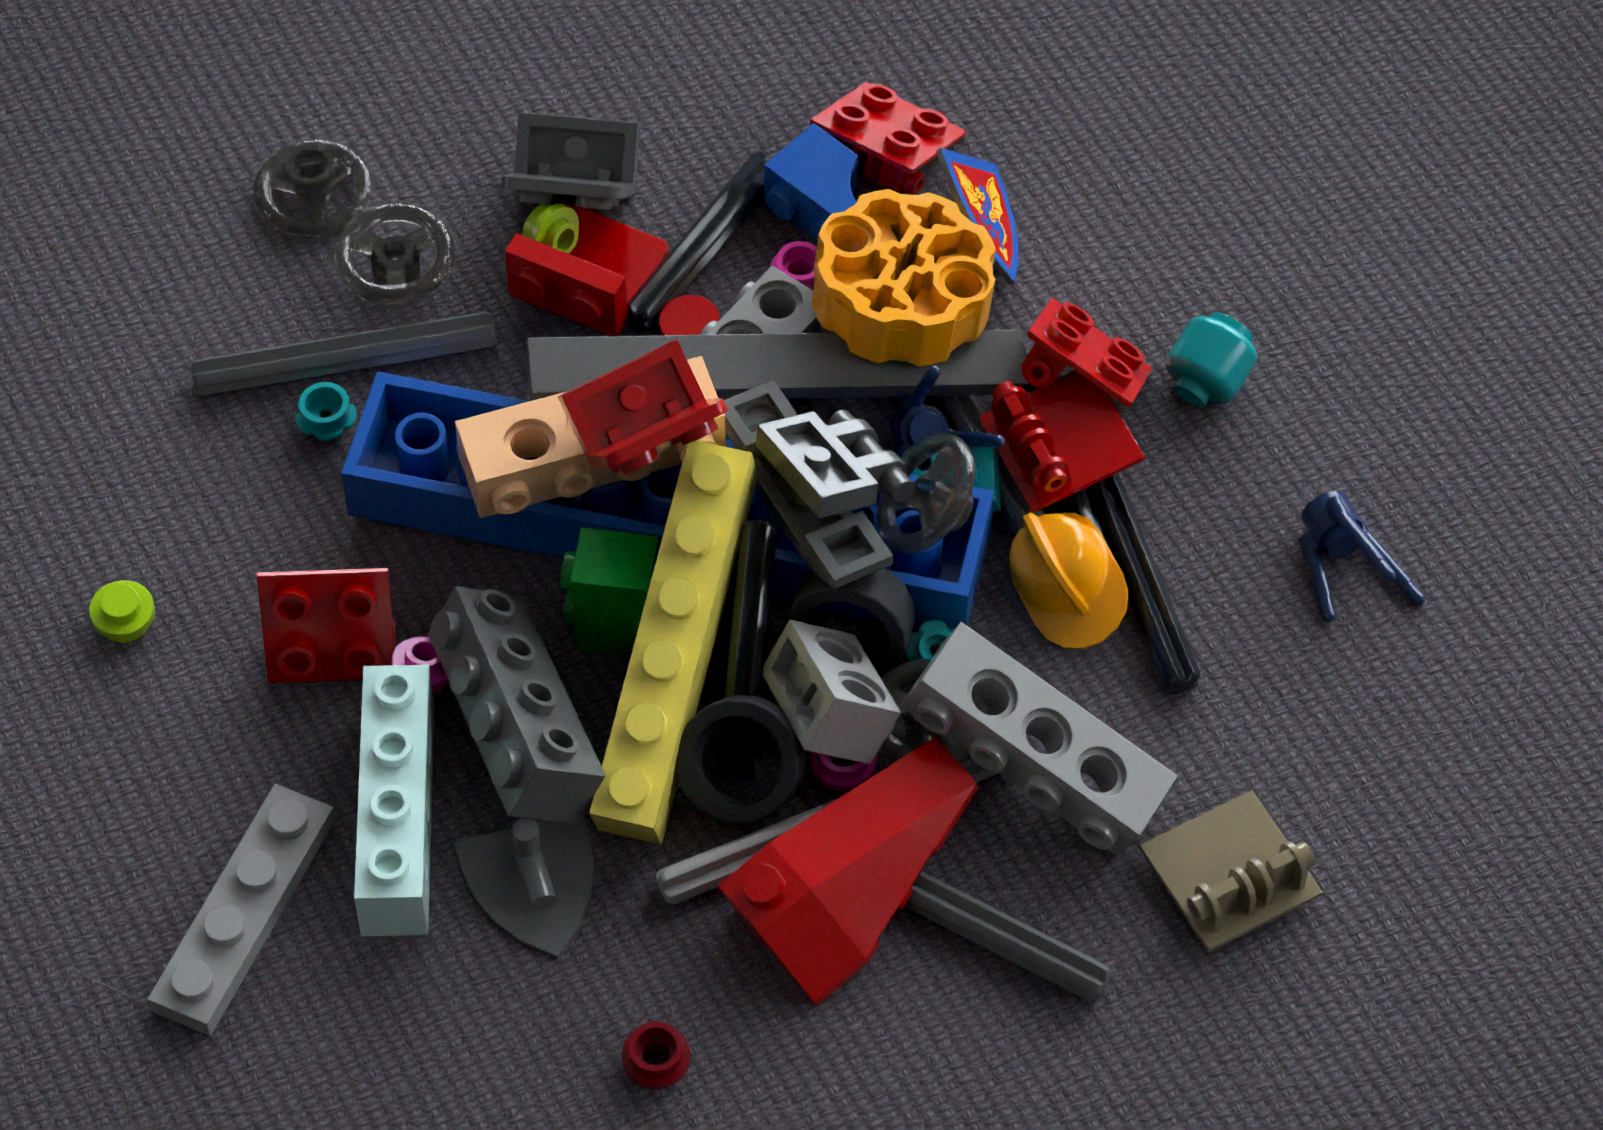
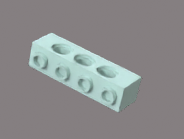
(395, 801)

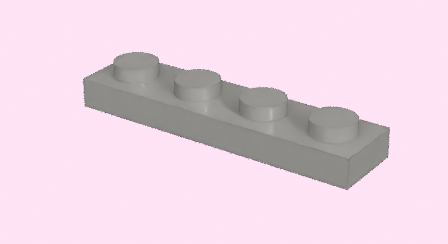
(241, 910)

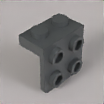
(574, 158)

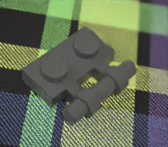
(835, 463)

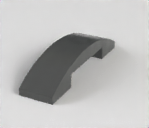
(833, 546)

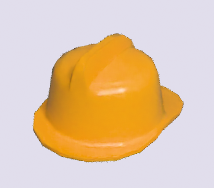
(1068, 579)

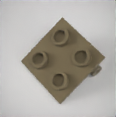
(1232, 870)

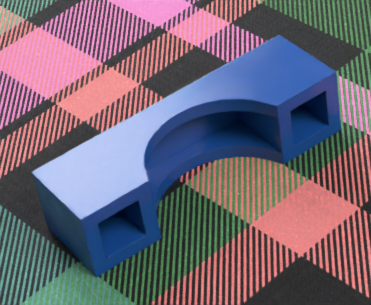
(811, 180)

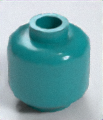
(1211, 359)

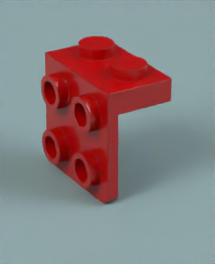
(590, 281)
(638, 408)

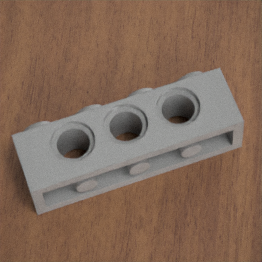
(1073, 739)

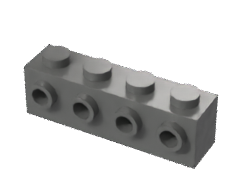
(515, 705)

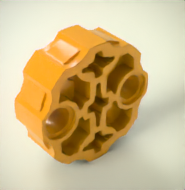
(903, 277)

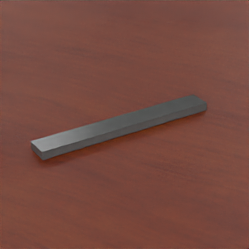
(798, 363)

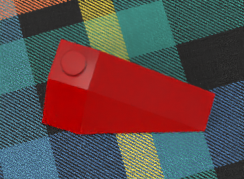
(842, 873)

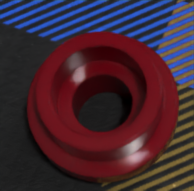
(656, 1038)

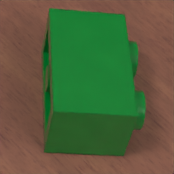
(607, 588)

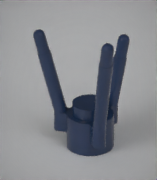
(922, 421)
(1339, 531)

